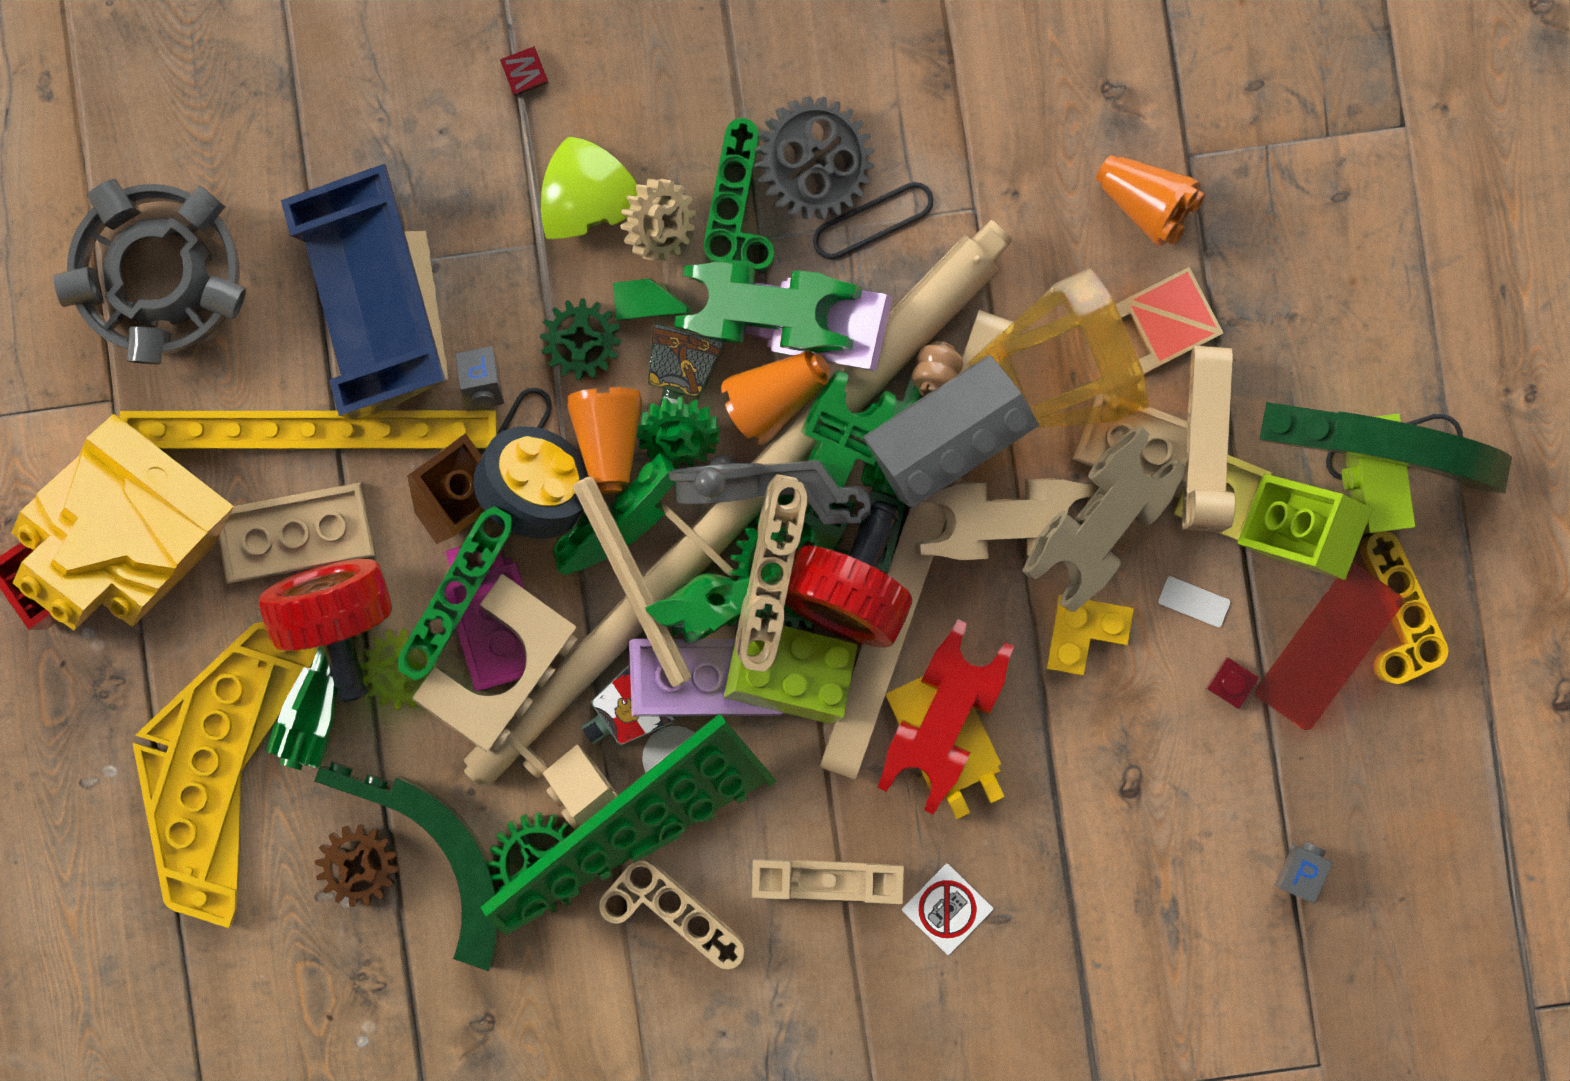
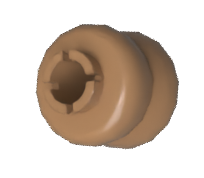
(936, 366)

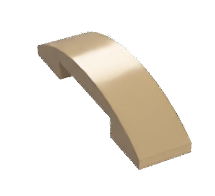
(828, 881)

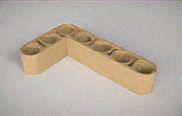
(1204, 494)

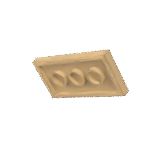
(296, 533)

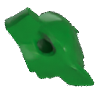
(699, 606)

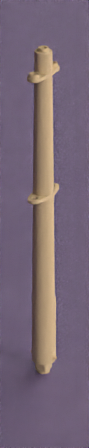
(909, 328)

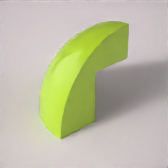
(583, 189)

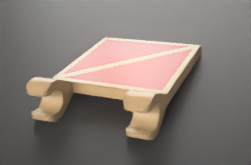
(1170, 318)

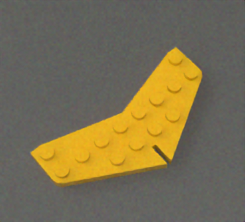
(196, 784)

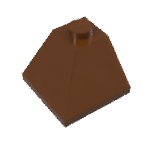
(445, 490)

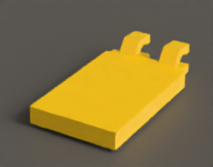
(912, 703)

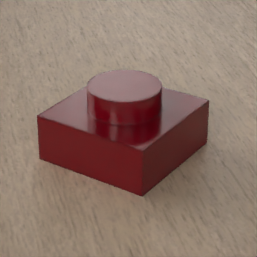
(1232, 683)

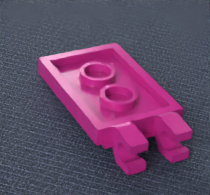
(489, 647)

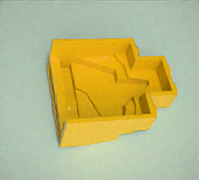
(115, 528)

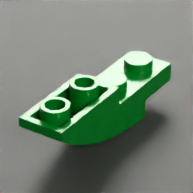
(633, 511)

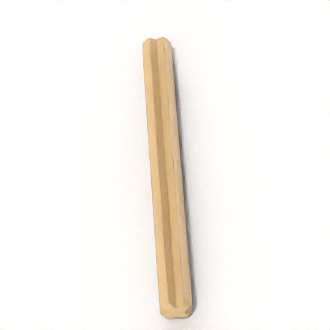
(631, 580)

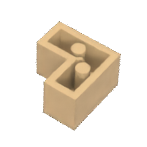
(578, 786)

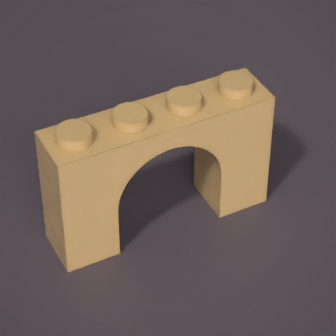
(485, 717)

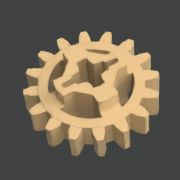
(658, 219)

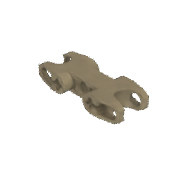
(1087, 540)

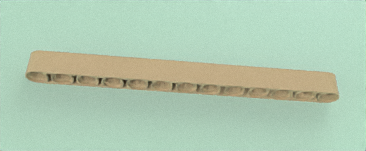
(876, 664)

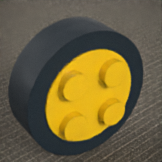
(532, 480)

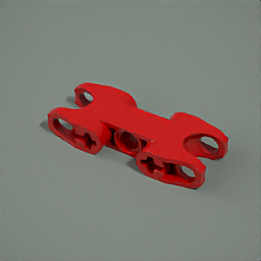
(958, 690)

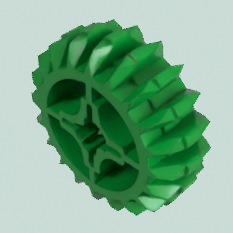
(527, 848)

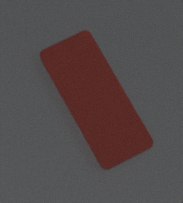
(1329, 646)

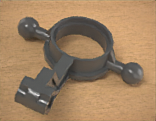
(732, 481)

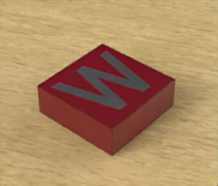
(524, 71)

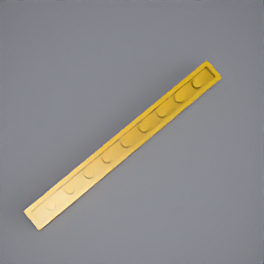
(312, 429)

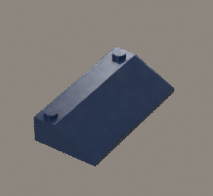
(366, 292)

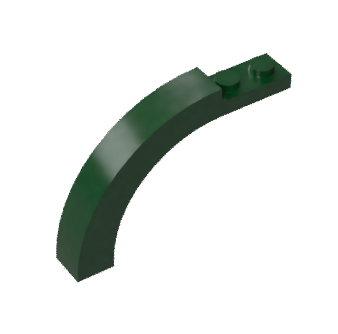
(1388, 441)
(454, 836)

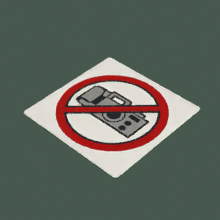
(947, 909)

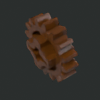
(341, 858)

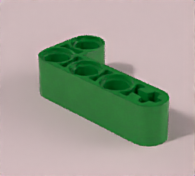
(738, 194)

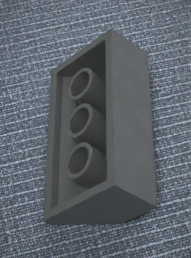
(950, 431)

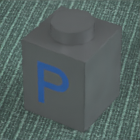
(479, 378)
(1304, 872)

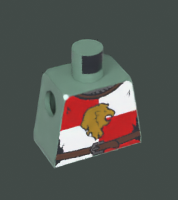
(615, 714)

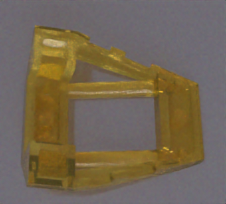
(1096, 312)

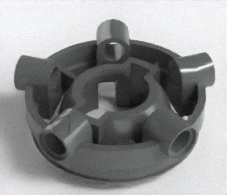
(196, 290)

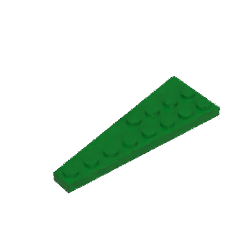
(652, 812)

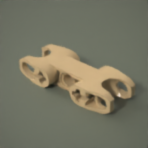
(976, 520)
(759, 592)

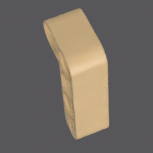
(677, 919)

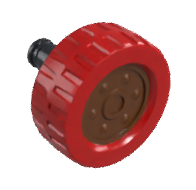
(847, 590)
(327, 610)

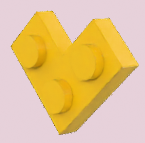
(1074, 630)

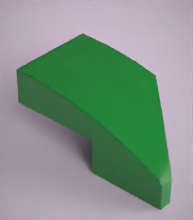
(645, 299)

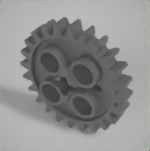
(796, 130)

